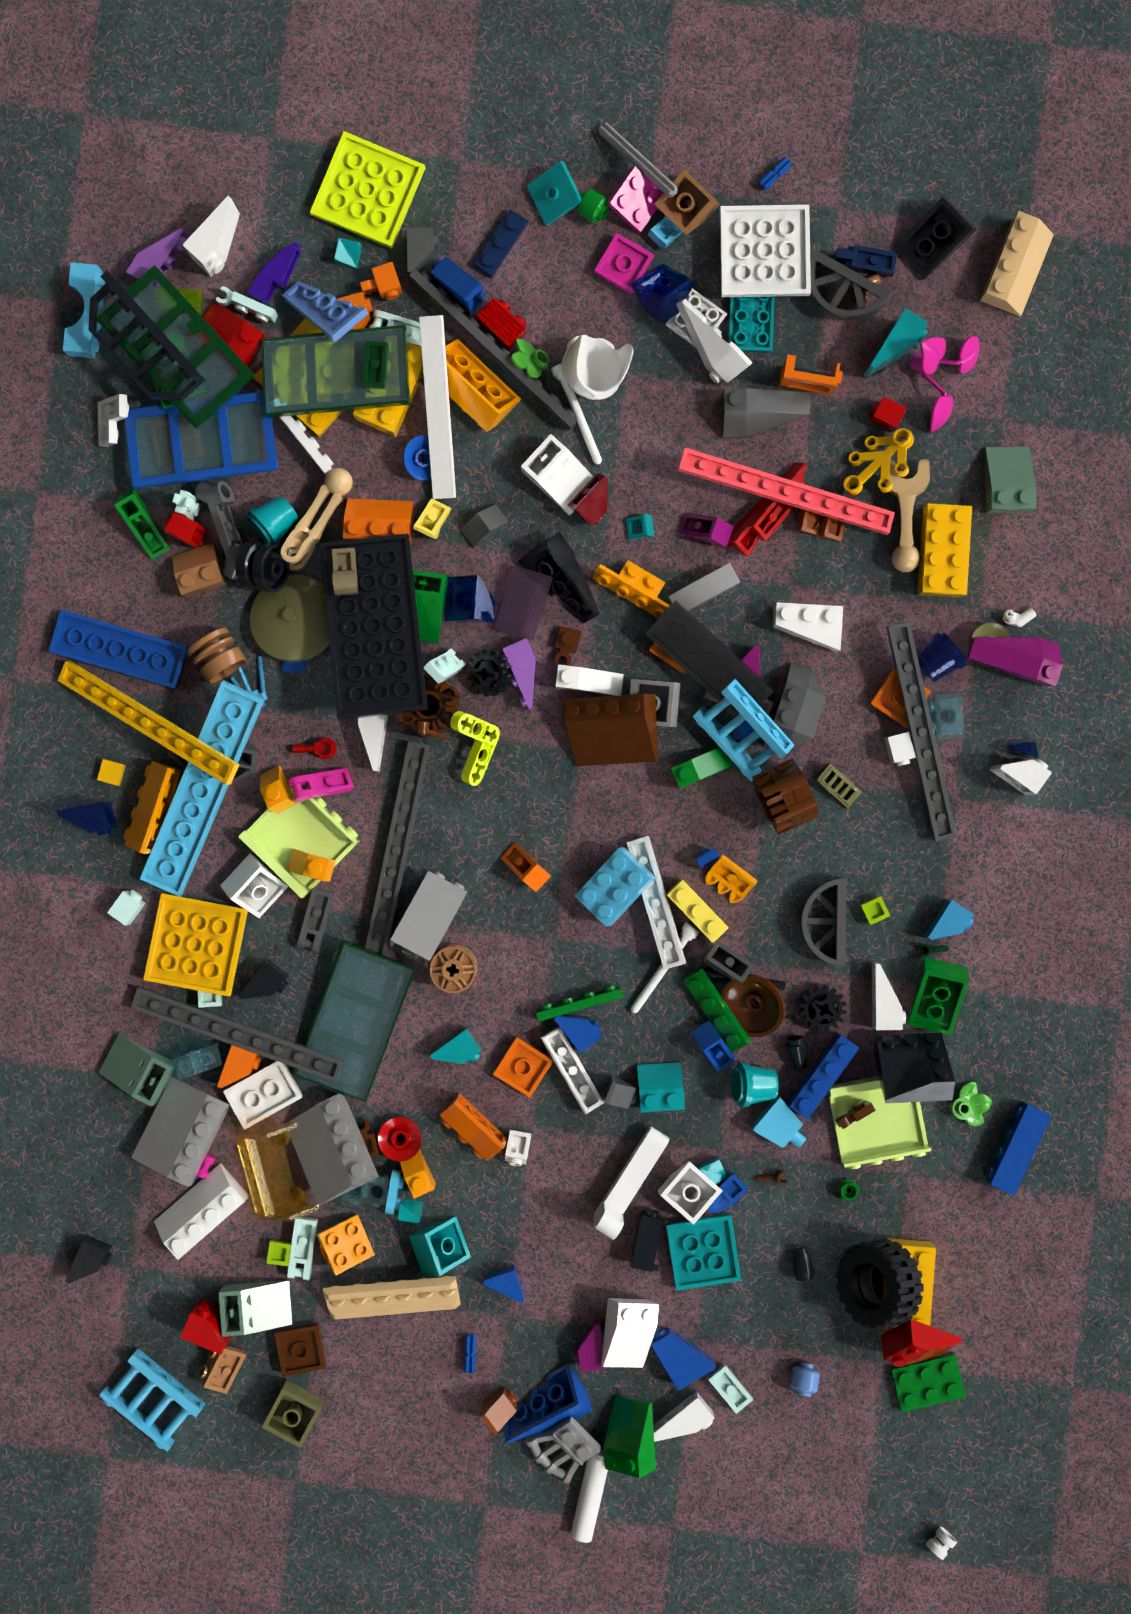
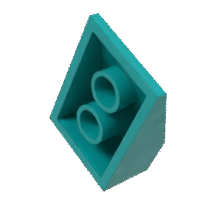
(904, 335)

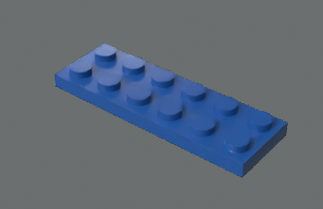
(118, 649)

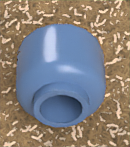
(804, 1379)

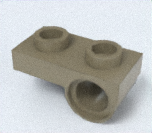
(344, 571)

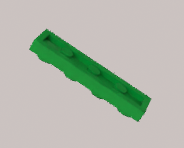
(570, 1005)
(716, 1010)

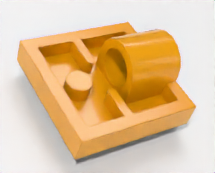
(345, 1244)

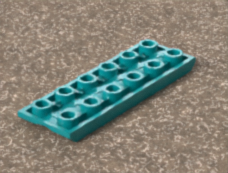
(751, 323)

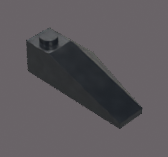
(558, 560)

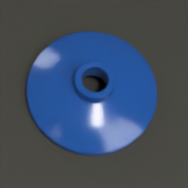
(416, 446)

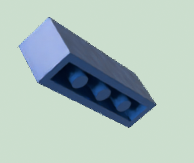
(822, 1075)
(1017, 1148)

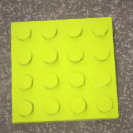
(367, 190)

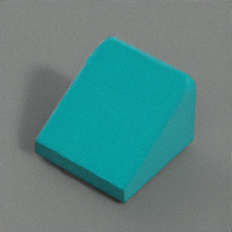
(640, 526)

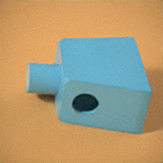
(779, 1124)

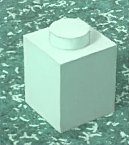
(127, 907)

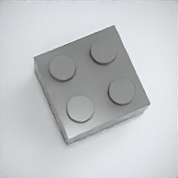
(665, 699)

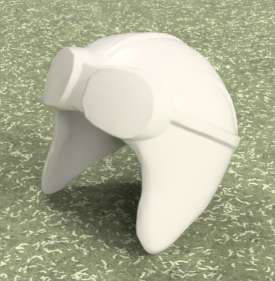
(595, 366)

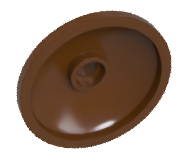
(755, 1017)

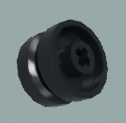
(261, 567)

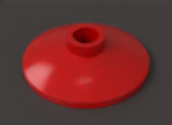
(392, 1147)

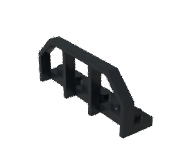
(157, 336)

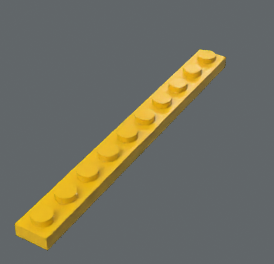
(148, 722)

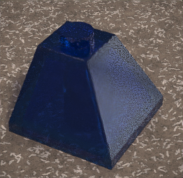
(661, 291)
(469, 600)
(92, 817)

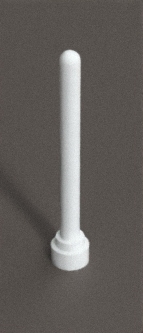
(557, 373)
(687, 934)

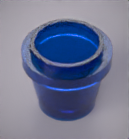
(941, 657)

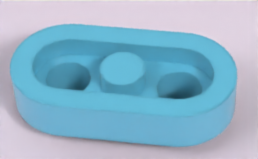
(393, 1200)

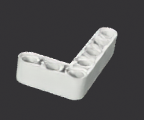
(609, 1214)

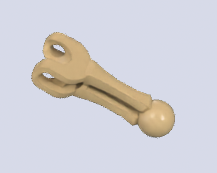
(303, 540)
(906, 556)

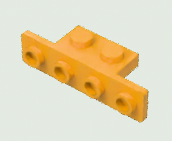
(635, 586)

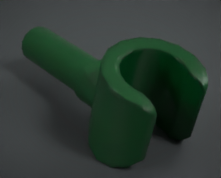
(934, 949)

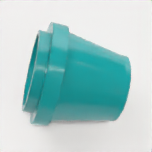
(272, 520)
(753, 1084)

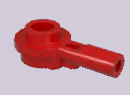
(323, 748)

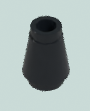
(797, 1051)
(802, 1267)

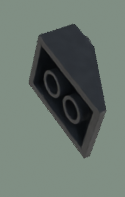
(935, 238)

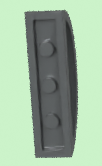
(859, 282)
(838, 921)

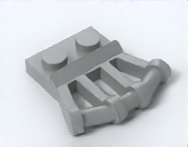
(572, 1439)

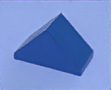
(506, 1282)

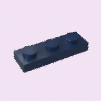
(501, 243)

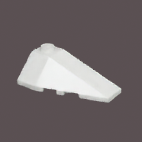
(720, 358)

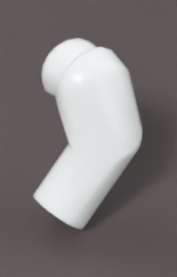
(1018, 620)

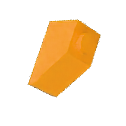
(276, 790)
(311, 865)
(418, 1175)

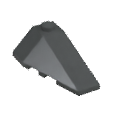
(757, 410)

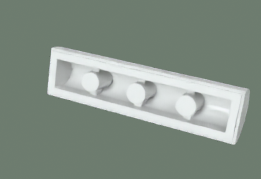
(572, 1070)
(589, 1499)

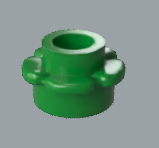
(848, 1196)

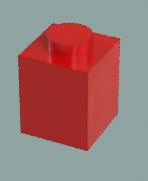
(887, 413)

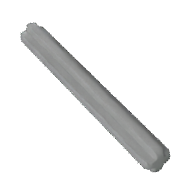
(638, 160)

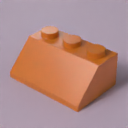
(377, 518)
(473, 1128)

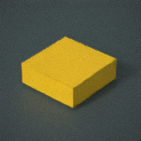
(111, 772)

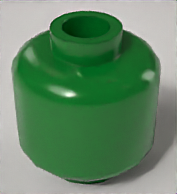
(593, 206)

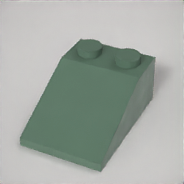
(1009, 480)

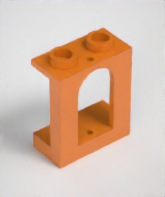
(825, 384)

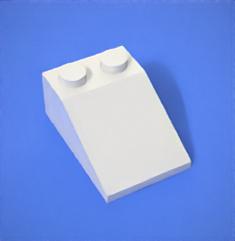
(213, 238)
(628, 1332)

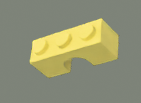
(697, 910)

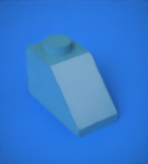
(950, 921)

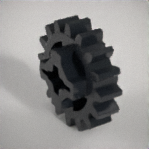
(491, 669)
(818, 1016)

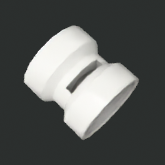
(941, 1543)

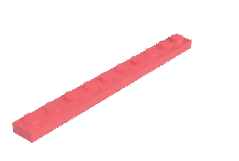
(786, 491)

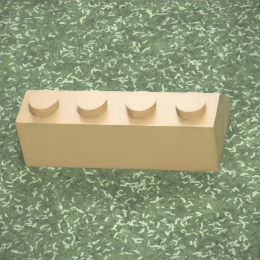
(1017, 264)

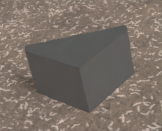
(484, 525)

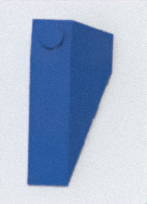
(550, 1405)

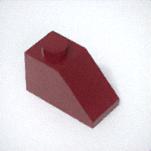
(591, 501)

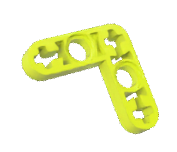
(481, 742)

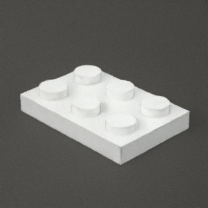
(263, 1094)

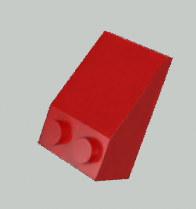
(236, 332)
(915, 1343)

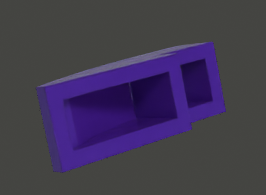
(275, 274)

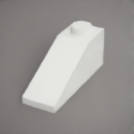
(589, 680)
(373, 735)
(886, 1008)
(684, 1419)

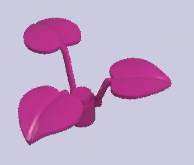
(927, 362)

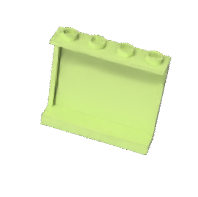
(301, 827)
(885, 1134)

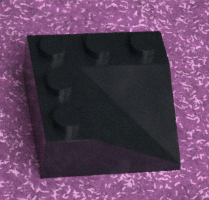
(914, 1068)

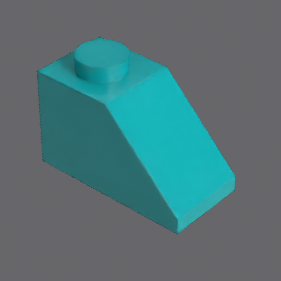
(458, 1049)

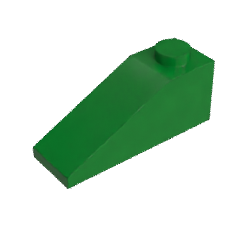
(141, 522)
(700, 767)

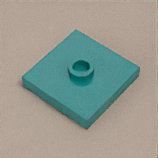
(554, 193)

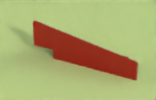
(763, 517)

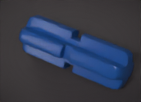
(777, 171)
(470, 1356)

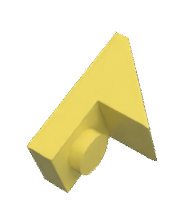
(432, 518)

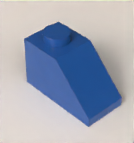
(579, 1030)
(713, 1045)

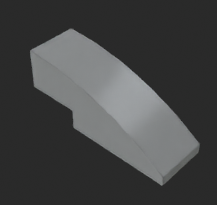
(706, 588)

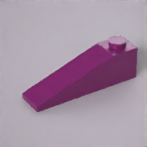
(1023, 657)

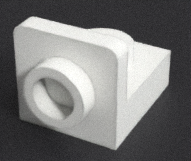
(517, 1148)

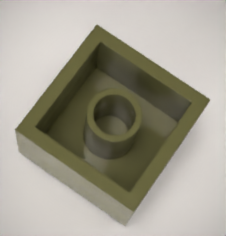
(293, 1413)

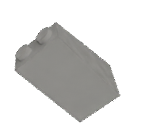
(427, 918)

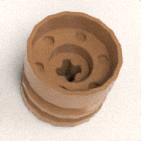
(215, 653)
(465, 962)

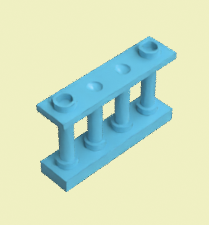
(756, 717)
(156, 1378)

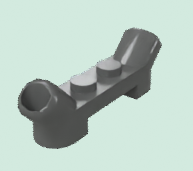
(218, 498)

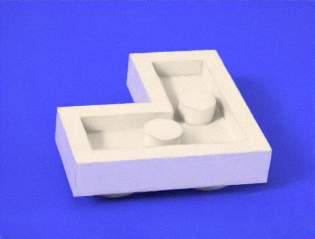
(109, 412)

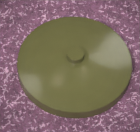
(291, 621)

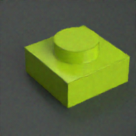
(874, 910)
(279, 1252)

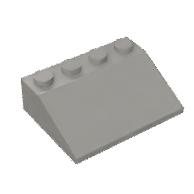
(181, 1131)
(332, 1149)

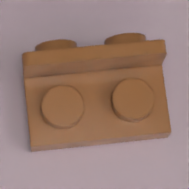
(221, 1369)

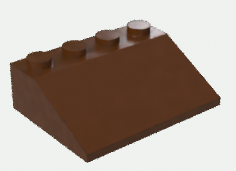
(612, 729)

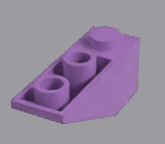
(160, 254)
(523, 667)

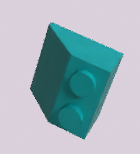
(660, 1087)
(439, 1247)

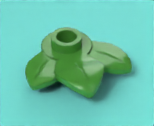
(530, 359)
(974, 1105)

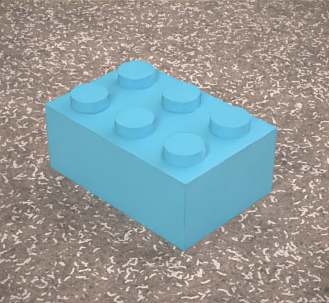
(615, 886)

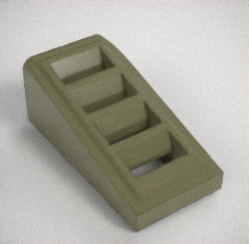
(827, 786)

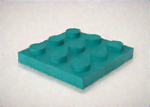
(703, 1252)

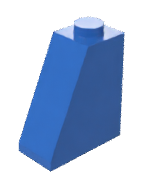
(458, 284)
(681, 1358)

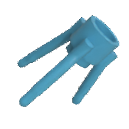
(245, 682)

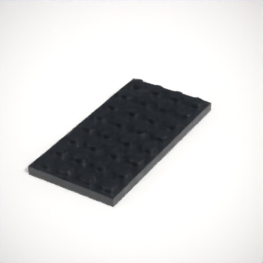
(375, 631)

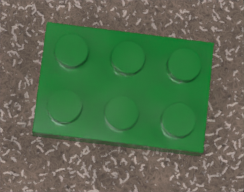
(928, 1382)

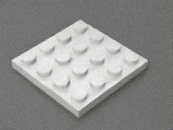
(765, 251)

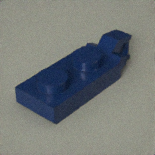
(867, 260)

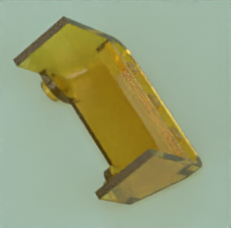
(270, 1175)

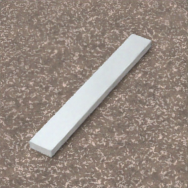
(437, 406)

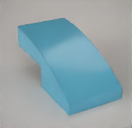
(664, 232)

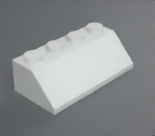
(200, 1211)

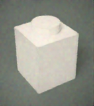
(900, 748)

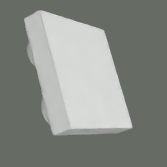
(711, 312)

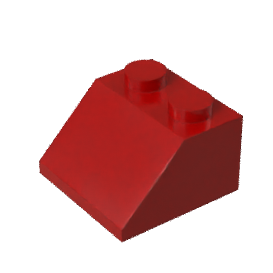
(205, 1327)

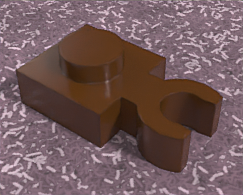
(568, 642)
(859, 1110)
(370, 1139)

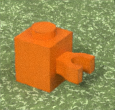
(385, 281)

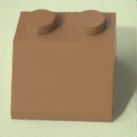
(689, 206)
(198, 570)

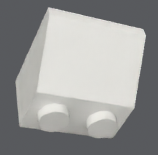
(1025, 775)
(254, 886)
(689, 1191)

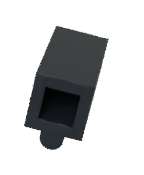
(647, 1240)

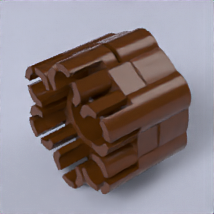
(449, 704)
(785, 796)

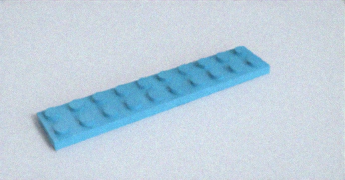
(199, 793)

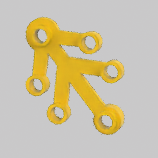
(880, 459)

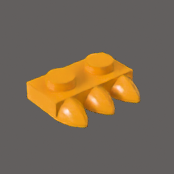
(730, 878)

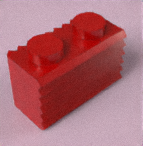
(502, 323)
(185, 530)

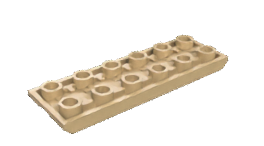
(392, 1297)

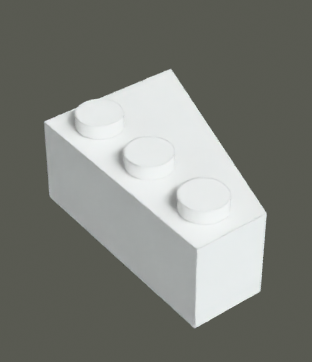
(810, 622)

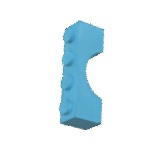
(77, 338)

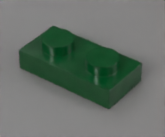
(375, 365)

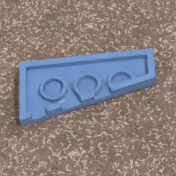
(323, 310)

